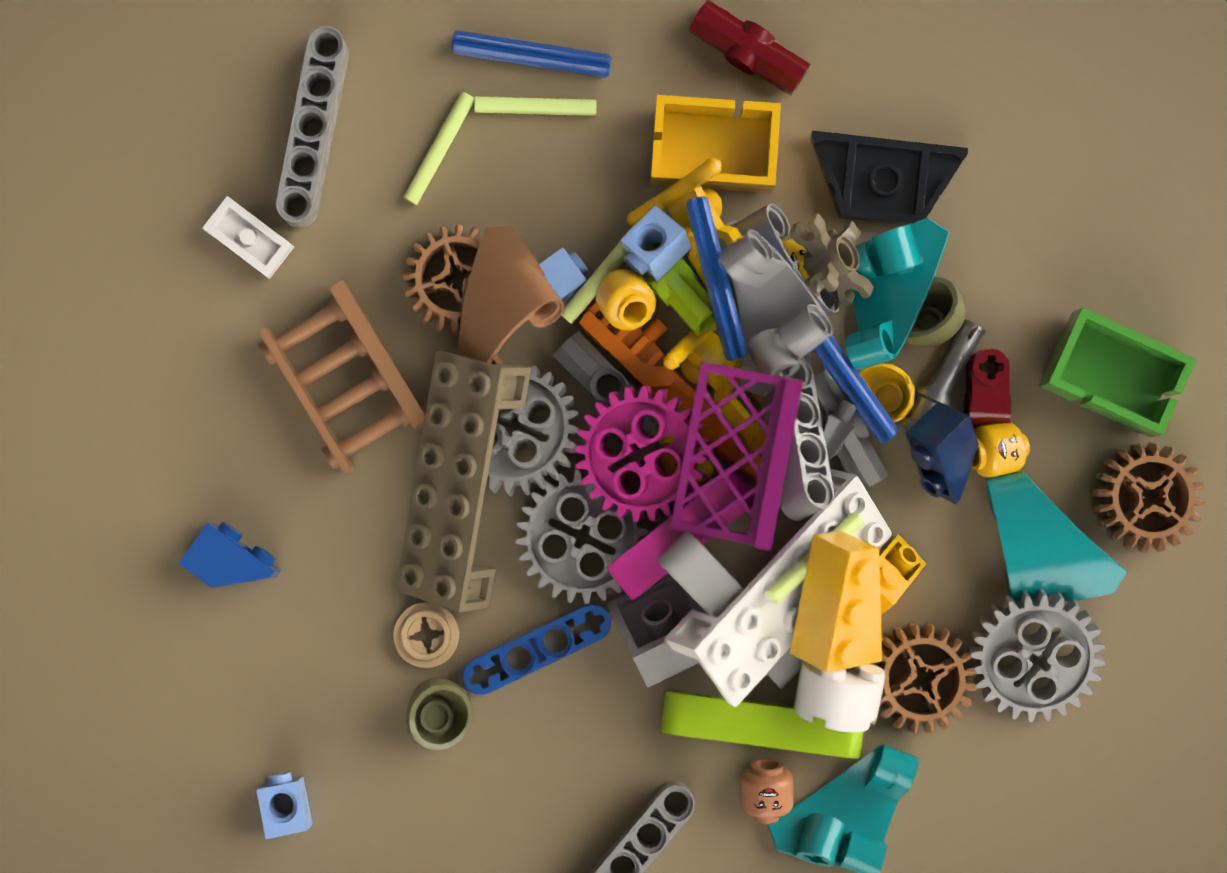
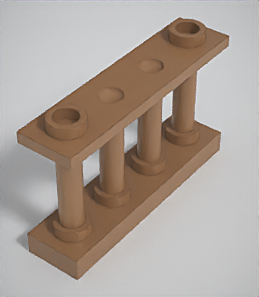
(362, 342)

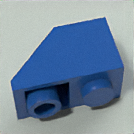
(223, 560)

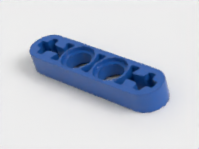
(538, 651)

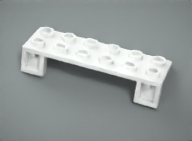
(753, 630)

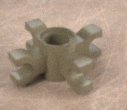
(831, 259)

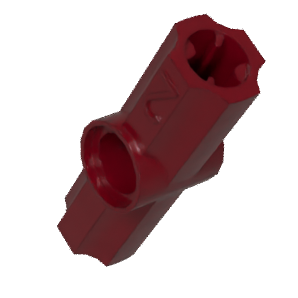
(749, 47)

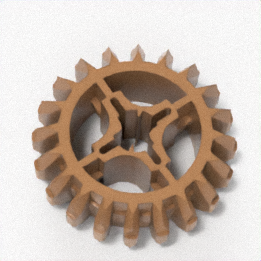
(438, 283)
(1161, 508)
(939, 669)

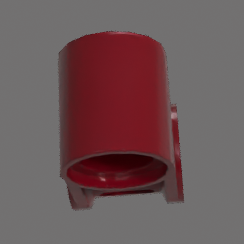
(988, 399)

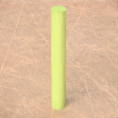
(543, 106)
(439, 148)
(588, 290)
(798, 571)

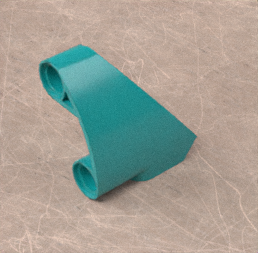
(901, 270)
(1045, 546)
(849, 815)

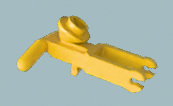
(675, 200)
(707, 348)

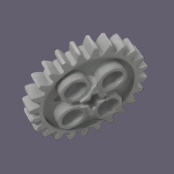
(504, 466)
(566, 570)
(1067, 673)

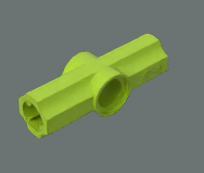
(684, 294)

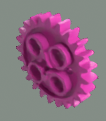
(626, 420)

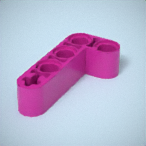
(638, 566)

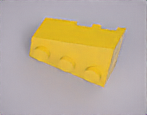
(839, 604)

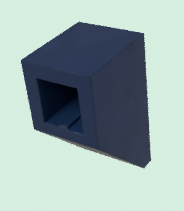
(943, 450)

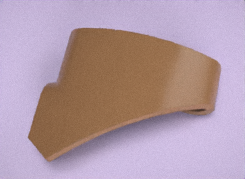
(503, 294)

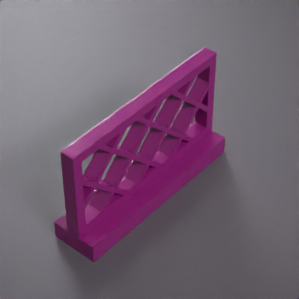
(773, 461)

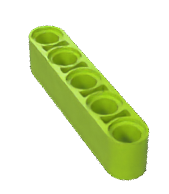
(753, 724)

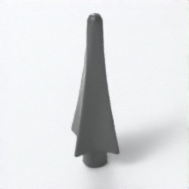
(838, 426)

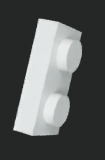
(248, 237)

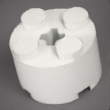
(841, 697)

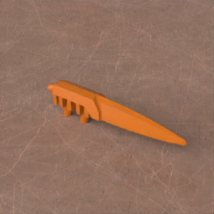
(643, 359)

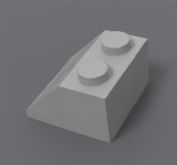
(646, 624)

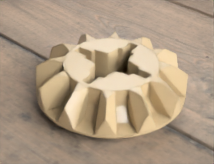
(414, 650)

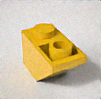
(898, 569)

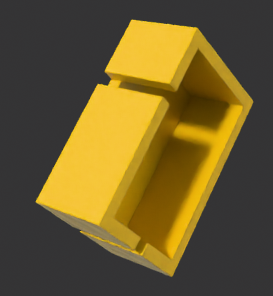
(703, 128)

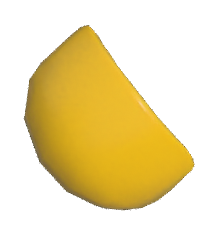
(891, 388)

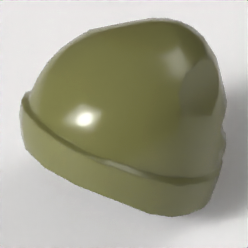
(939, 316)
(438, 714)

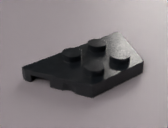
(884, 176)

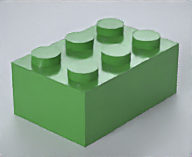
(1117, 372)

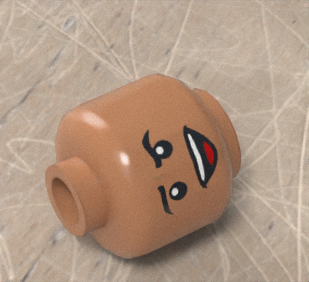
(766, 790)

